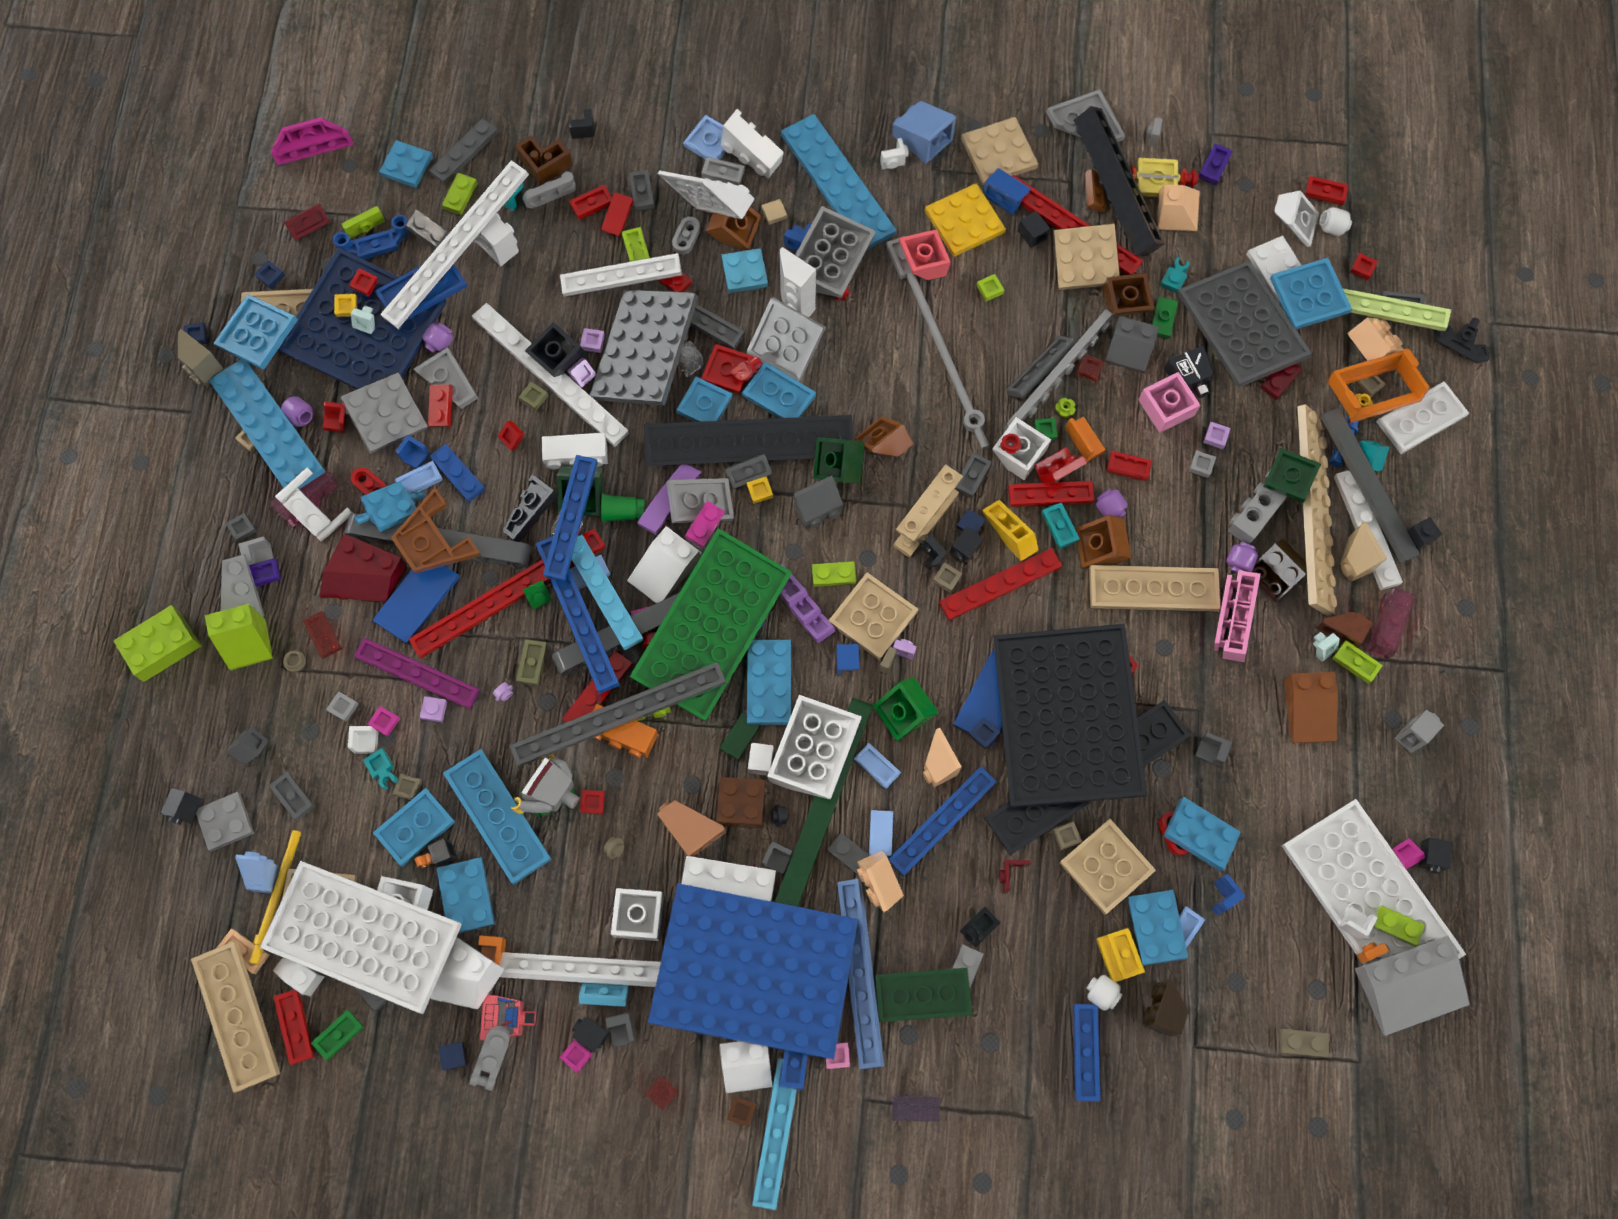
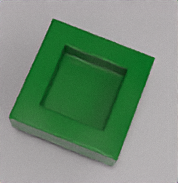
(1046, 427)
(537, 594)

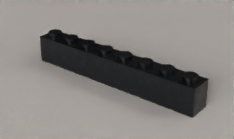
(1118, 182)

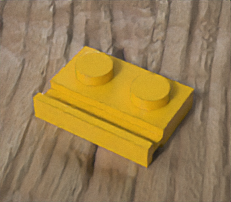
(1120, 955)

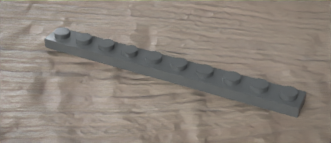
(617, 714)

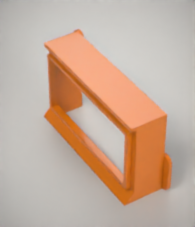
(1401, 361)

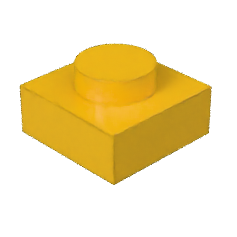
(344, 304)
(759, 490)

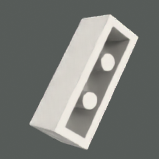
(562, 449)

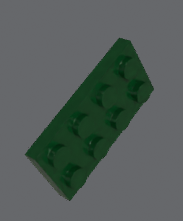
(923, 994)

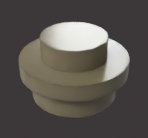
(294, 661)
(614, 847)

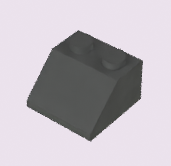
(1131, 344)
(818, 503)

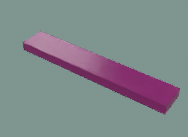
(417, 673)

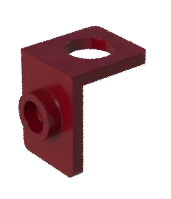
(1004, 874)

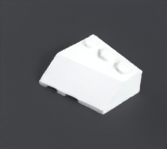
(466, 977)

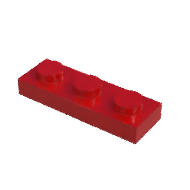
(294, 1027)

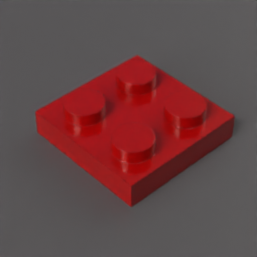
(719, 368)

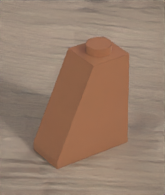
(689, 827)

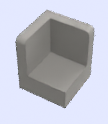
(256, 550)

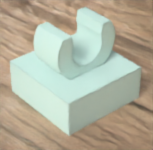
(363, 319)
(1325, 646)

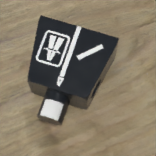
(1193, 368)

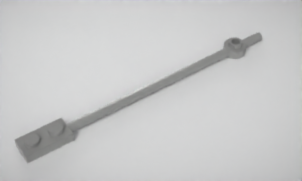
(904, 270)

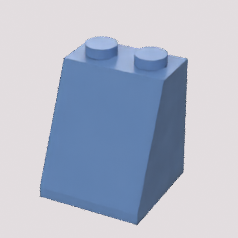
(925, 130)

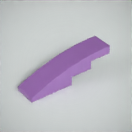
(659, 508)
(805, 610)

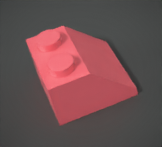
(926, 254)

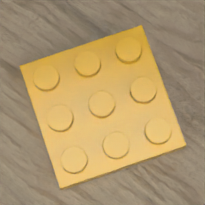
(965, 220)

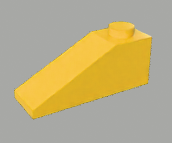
(1012, 530)

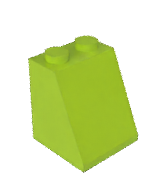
(239, 636)

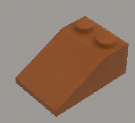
(1312, 706)

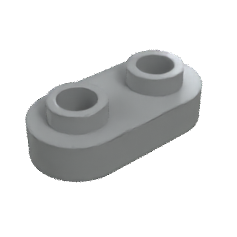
(686, 237)

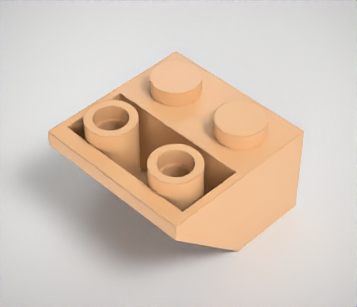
(1375, 339)
(880, 879)

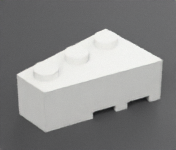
(749, 146)

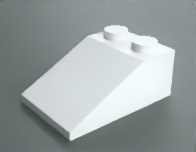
(664, 566)

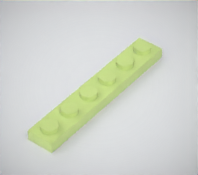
(1398, 310)

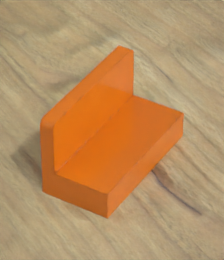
(1084, 438)

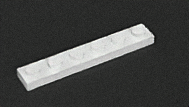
(621, 274)
(1359, 512)

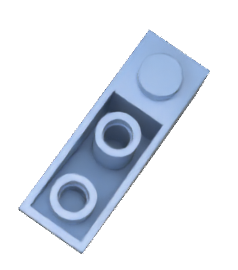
(257, 872)

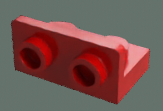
(1058, 465)

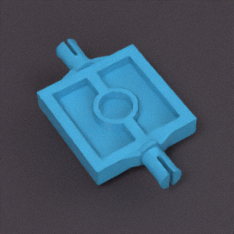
(388, 506)

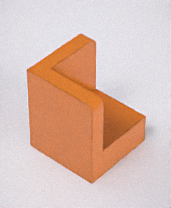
(492, 947)

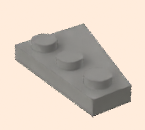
(445, 370)
(238, 585)

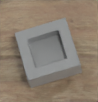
(1153, 132)
(1202, 464)
(342, 706)

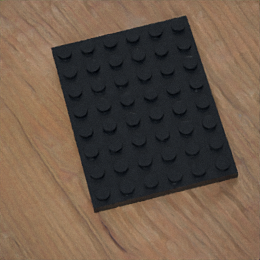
(1069, 716)

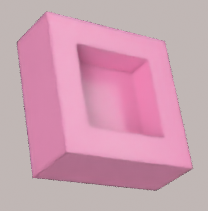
(841, 1057)

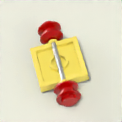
(1155, 173)

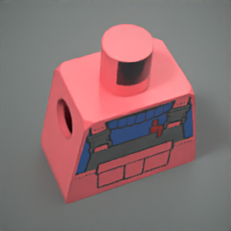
(505, 1013)

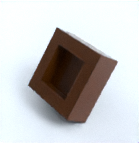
(741, 1111)

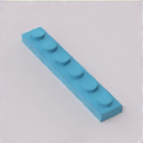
(605, 595)
(774, 1144)

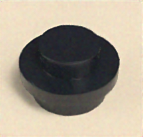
(778, 815)

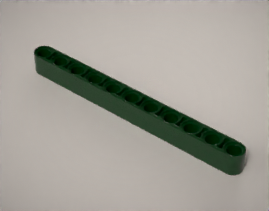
(818, 822)

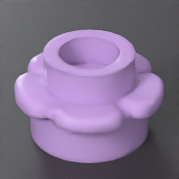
(503, 692)

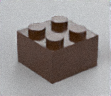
(741, 802)

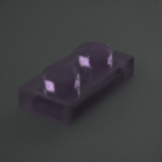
(915, 1108)

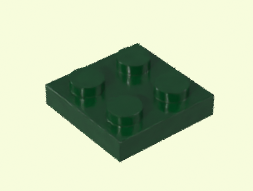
(1292, 475)

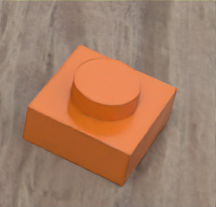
(1372, 951)

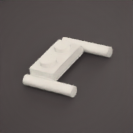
(308, 512)

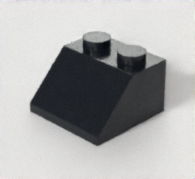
(555, 350)

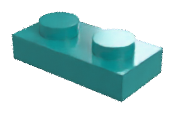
(1060, 525)

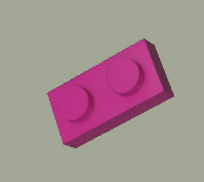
(704, 524)

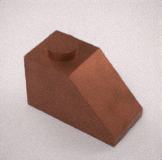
(1347, 627)

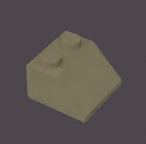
(197, 360)

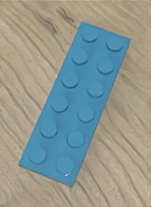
(490, 809)

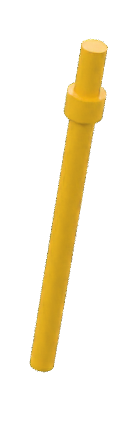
(275, 897)

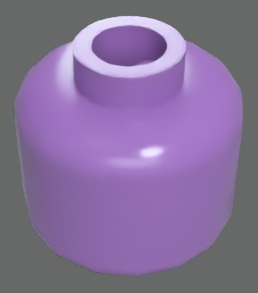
(437, 337)
(297, 411)
(1111, 503)
(1242, 557)

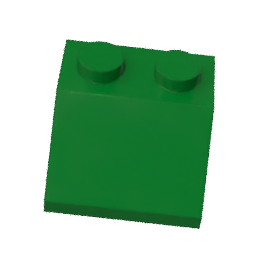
(905, 708)

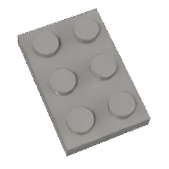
(690, 496)

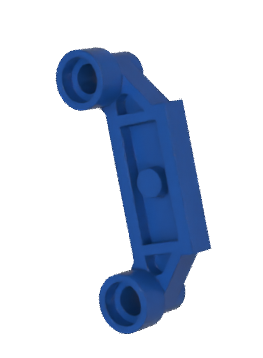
(374, 244)

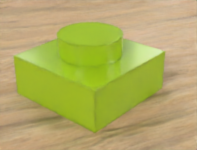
(990, 287)

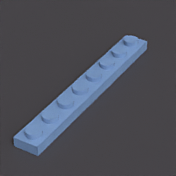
(861, 979)

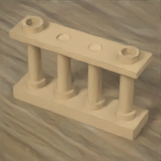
(927, 510)

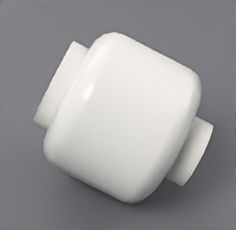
(1335, 221)
(1104, 992)

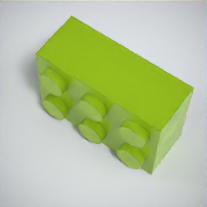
(157, 643)

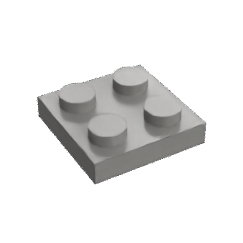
(224, 821)

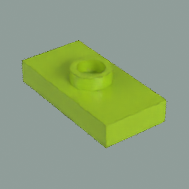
(363, 222)
(635, 244)

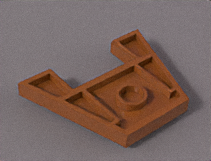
(423, 543)

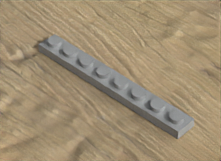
(1065, 366)

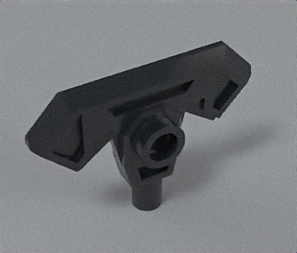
(1464, 341)

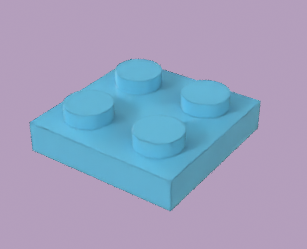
(744, 270)

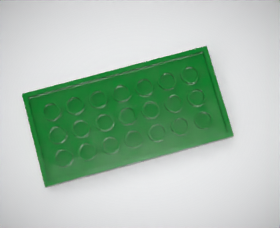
(713, 618)

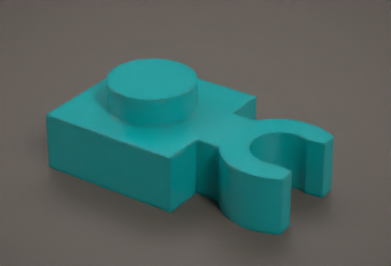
(1175, 276)
(379, 767)

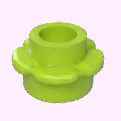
(1065, 412)

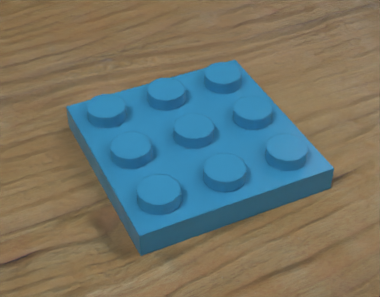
(1310, 293)
(255, 331)

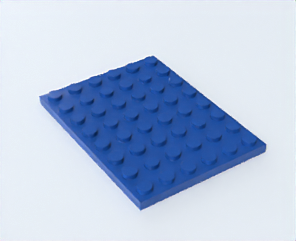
(754, 971)

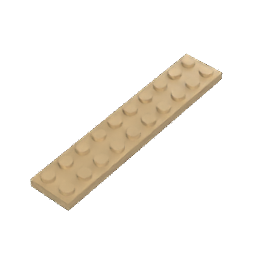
(1316, 515)

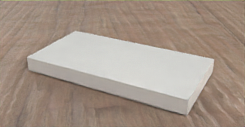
(1422, 420)

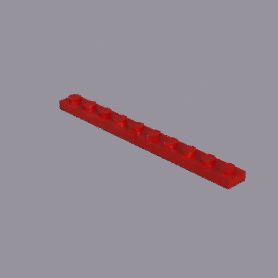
(488, 604)

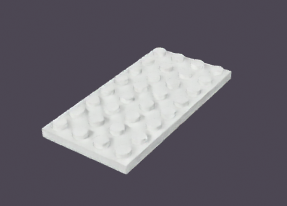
(1355, 867)
(361, 936)

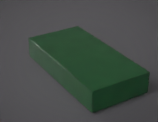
(739, 737)

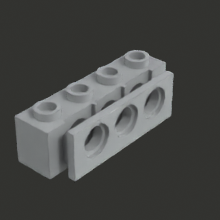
(1255, 513)

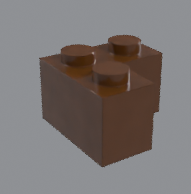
(546, 162)

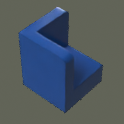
(794, 237)
(412, 452)
(847, 657)

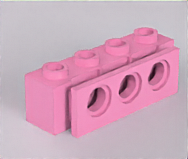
(1243, 610)

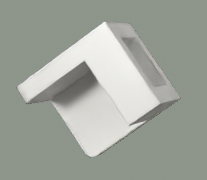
(362, 739)
(760, 759)
(1357, 923)

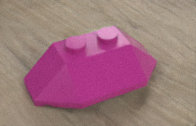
(309, 139)

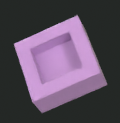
(592, 340)
(581, 372)
(1216, 435)
(905, 648)
(433, 709)

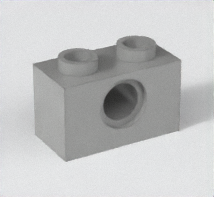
(1419, 731)

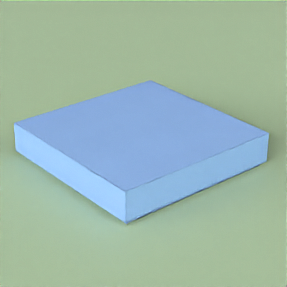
(706, 139)

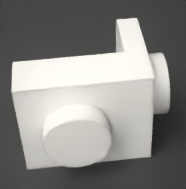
(894, 157)

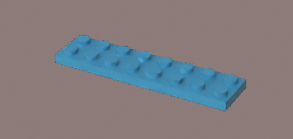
(836, 177)
(265, 423)

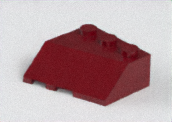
(361, 572)

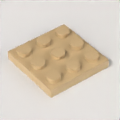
(1000, 147)
(1085, 256)
(873, 616)
(1107, 866)

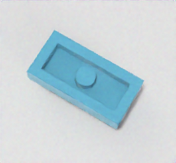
(603, 994)

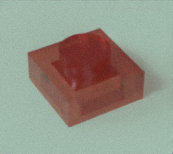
(1090, 367)
(661, 1092)

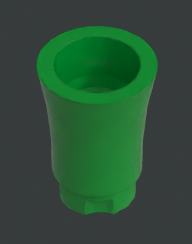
(620, 508)

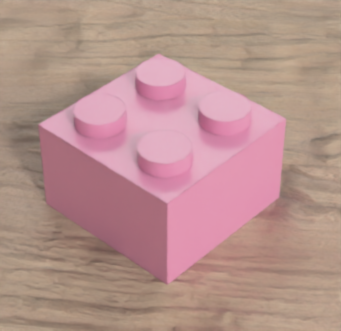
(1169, 402)

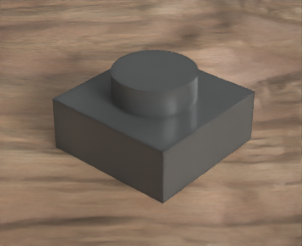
(241, 527)

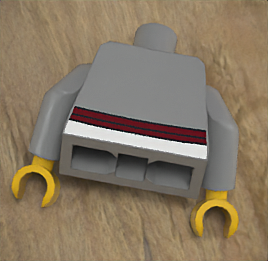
(547, 788)

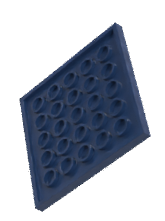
(345, 352)

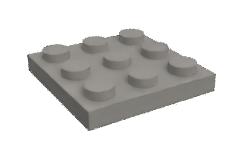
(785, 339)
(384, 412)

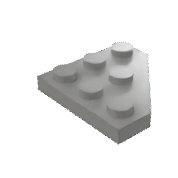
(1063, 114)

